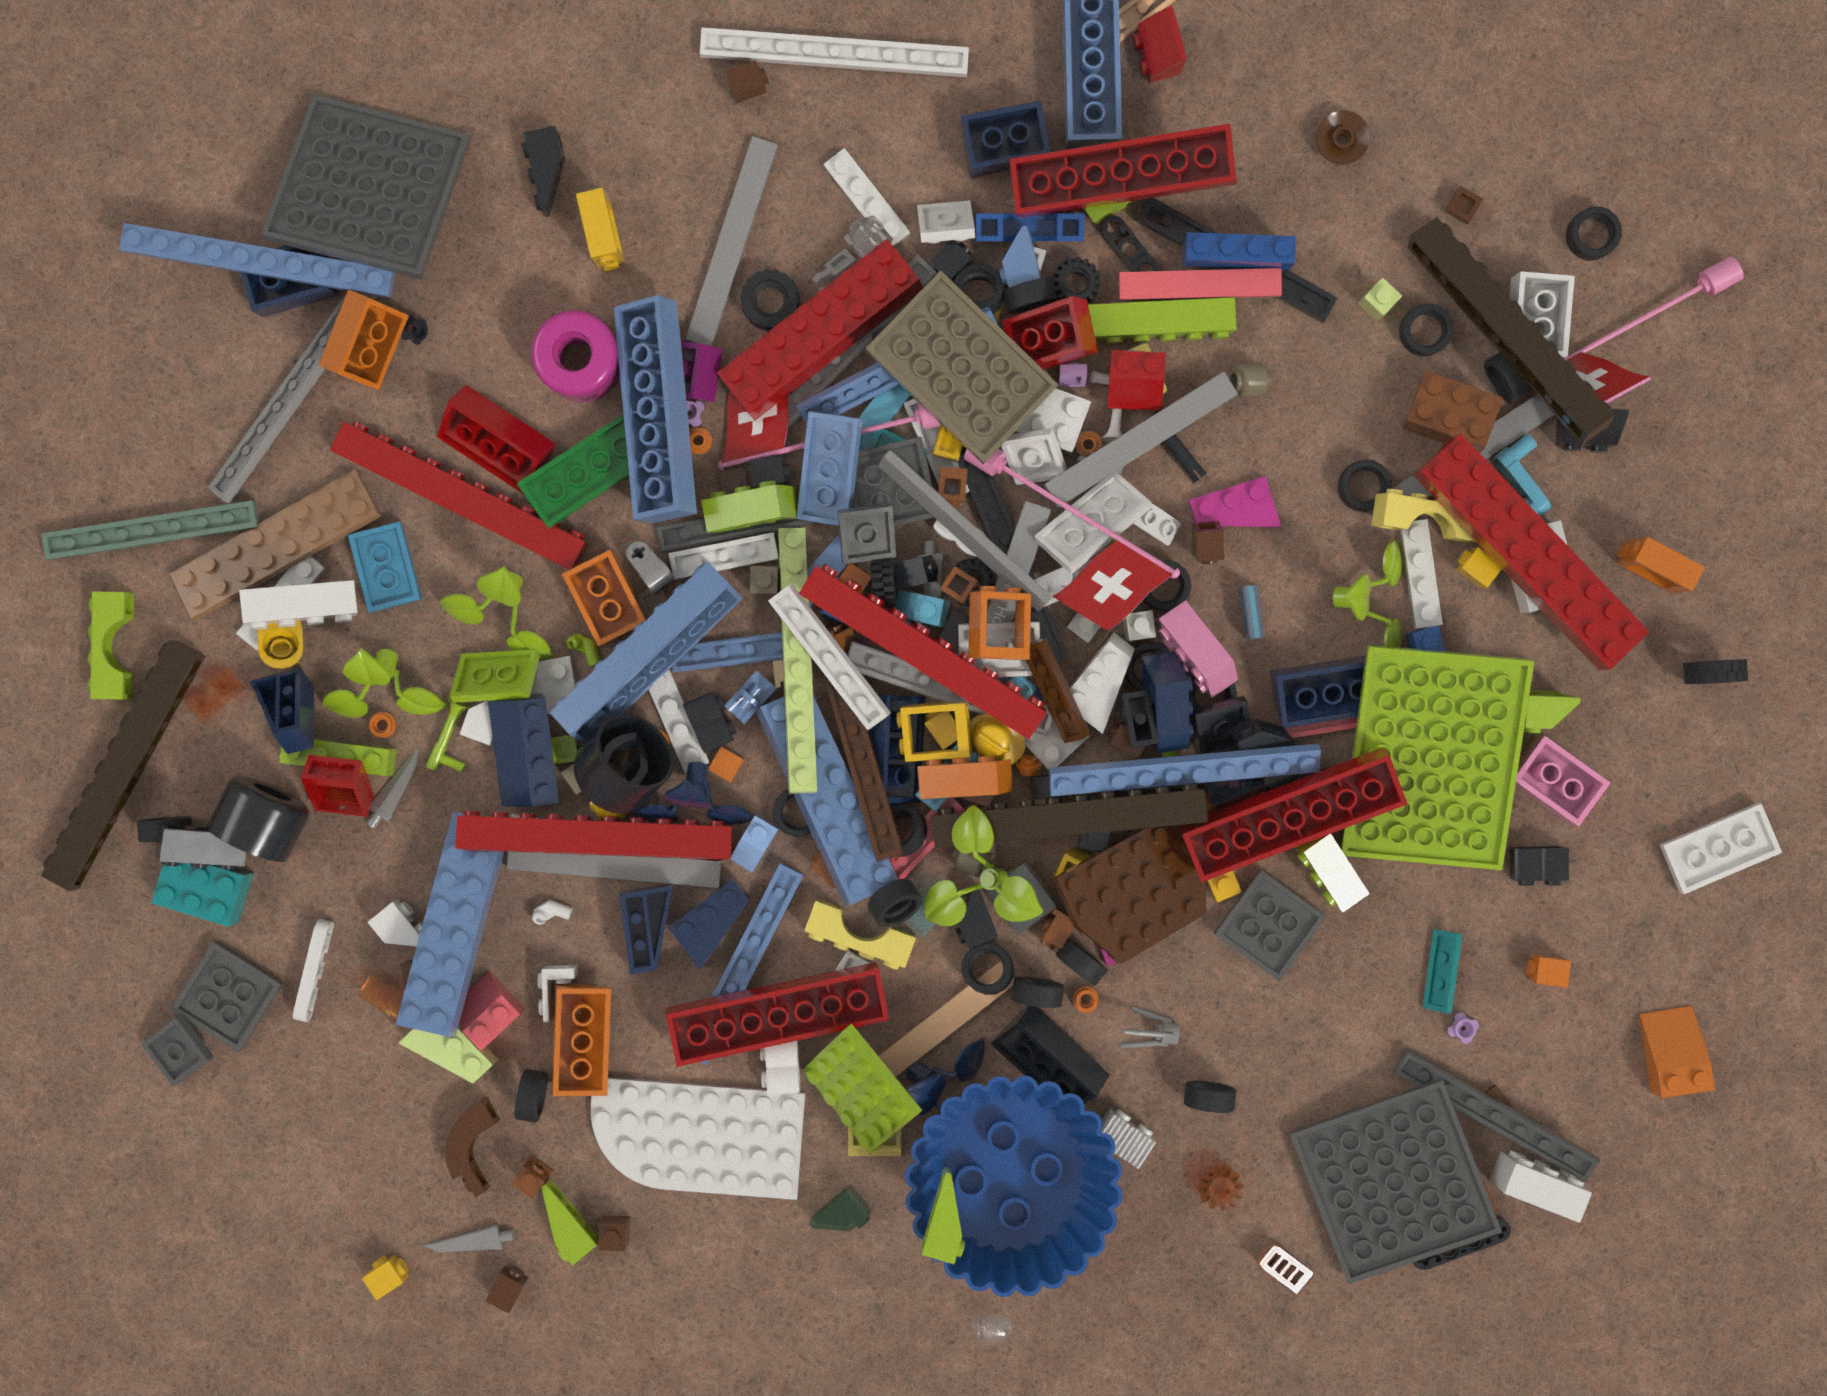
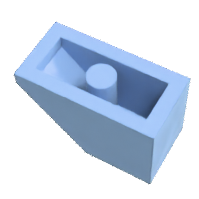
(754, 842)

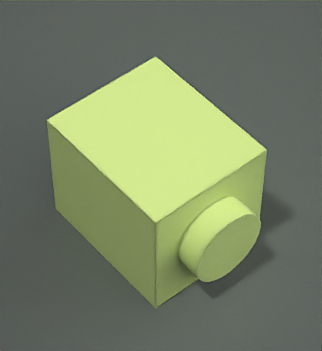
(1379, 299)

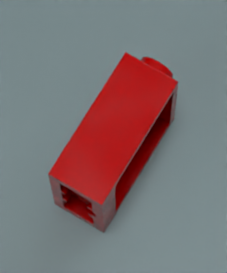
(337, 783)

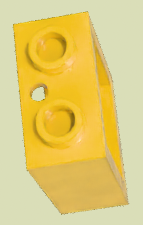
(600, 229)
(962, 727)

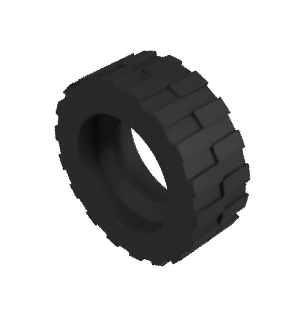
(755, 285)
(1715, 671)

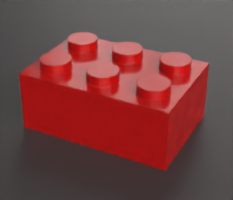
(1054, 332)

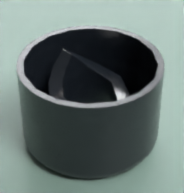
(633, 747)
(258, 818)

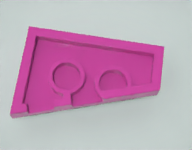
(1238, 506)

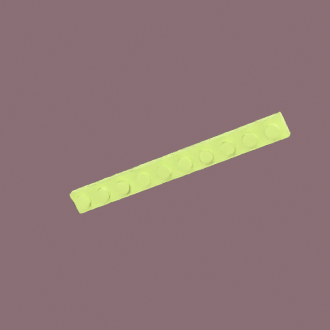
(797, 672)

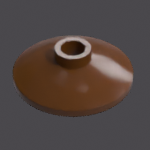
(1352, 128)

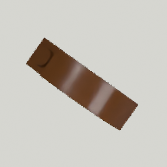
(461, 1141)

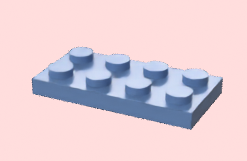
(828, 466)

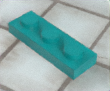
(1442, 970)

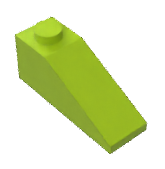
(569, 1229)
(943, 1231)

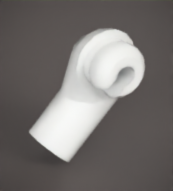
(550, 909)

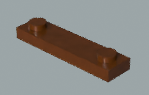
(1056, 692)

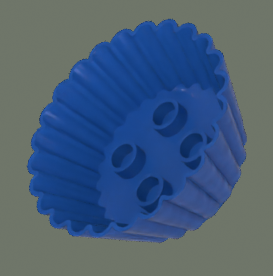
(1026, 1180)

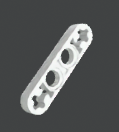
(313, 970)

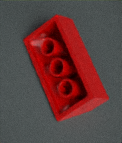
(493, 437)

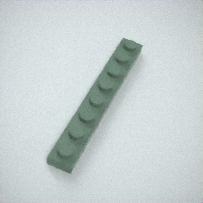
(150, 530)

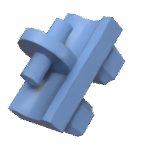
(750, 697)

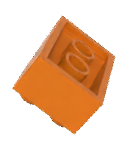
(1675, 1053)

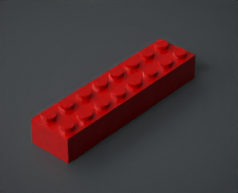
(1124, 171)
(821, 329)
(1294, 814)
(776, 1014)

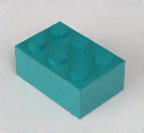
(204, 892)

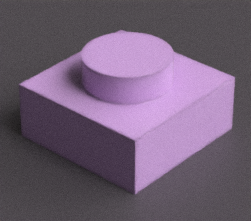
(1072, 375)

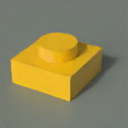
(1224, 886)

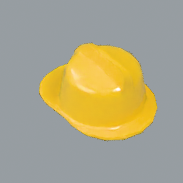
(280, 646)
(995, 739)

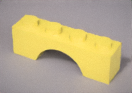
(1397, 512)
(891, 946)

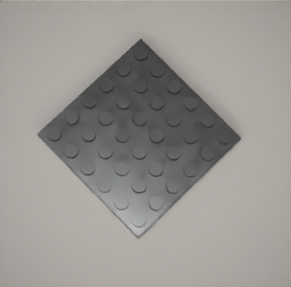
(366, 187)
(1395, 1181)

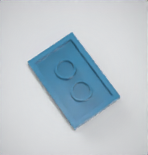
(385, 567)

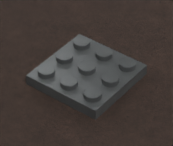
(876, 487)
(1269, 925)
(227, 996)

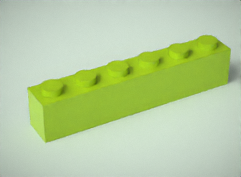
(1164, 320)

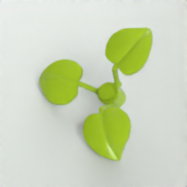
(505, 589)
(1358, 594)
(378, 671)
(1016, 896)

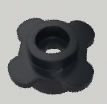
(420, 332)

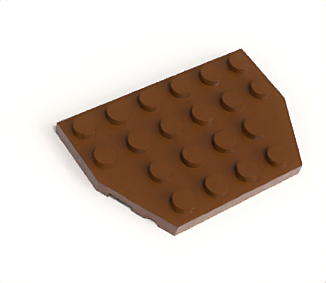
(1134, 892)

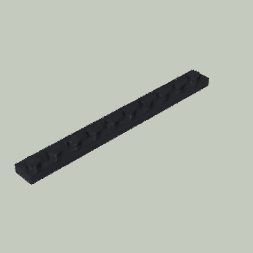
(1000, 531)

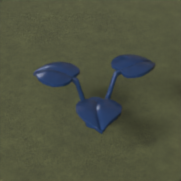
(690, 794)
(931, 1082)

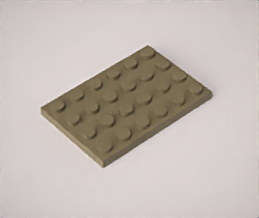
(961, 367)

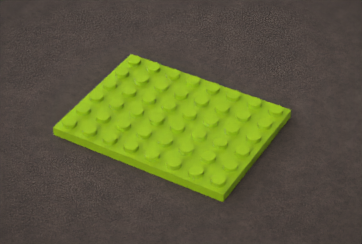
(1456, 750)

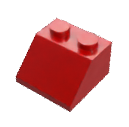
(1160, 46)
(1136, 380)

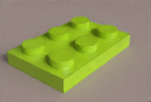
(495, 676)

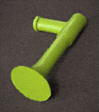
(437, 755)

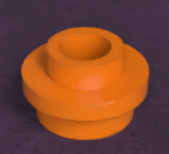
(1084, 436)
(707, 441)
(374, 724)
(1028, 765)
(1089, 1007)

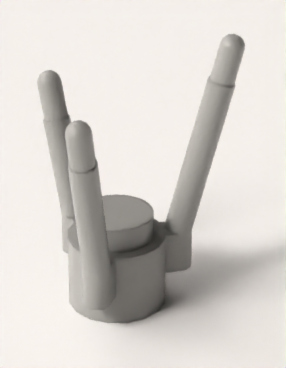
(1164, 1033)

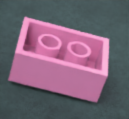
(1197, 649)
(1558, 780)

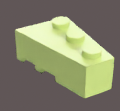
(452, 1053)

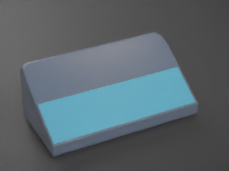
(1251, 612)

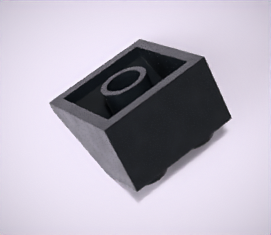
(1606, 439)

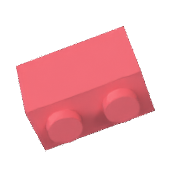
(488, 1011)

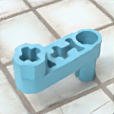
(1509, 464)

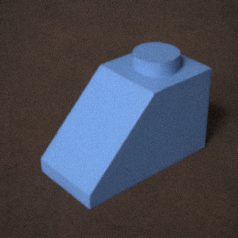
(1020, 261)

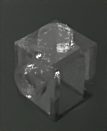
(866, 235)

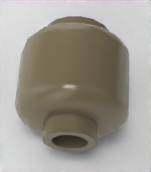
(1250, 379)
(968, 864)

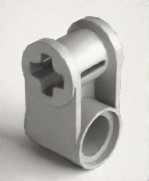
(649, 568)

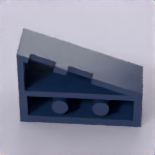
(708, 922)
(644, 924)

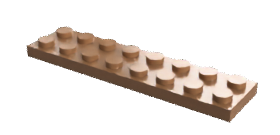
(275, 545)

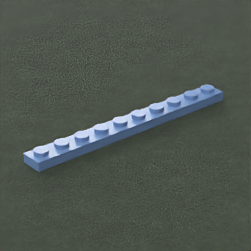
(256, 260)
(1184, 769)

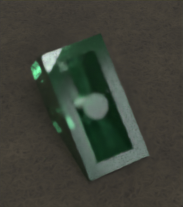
(842, 1212)

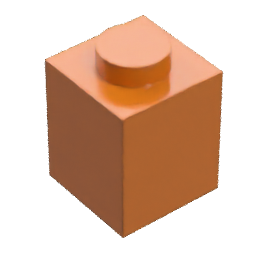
(1548, 970)

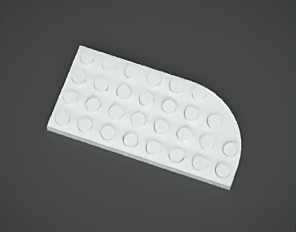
(701, 1136)

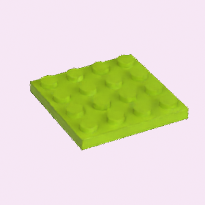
(861, 1089)

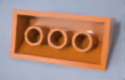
(581, 1040)

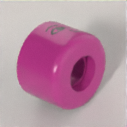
(570, 328)

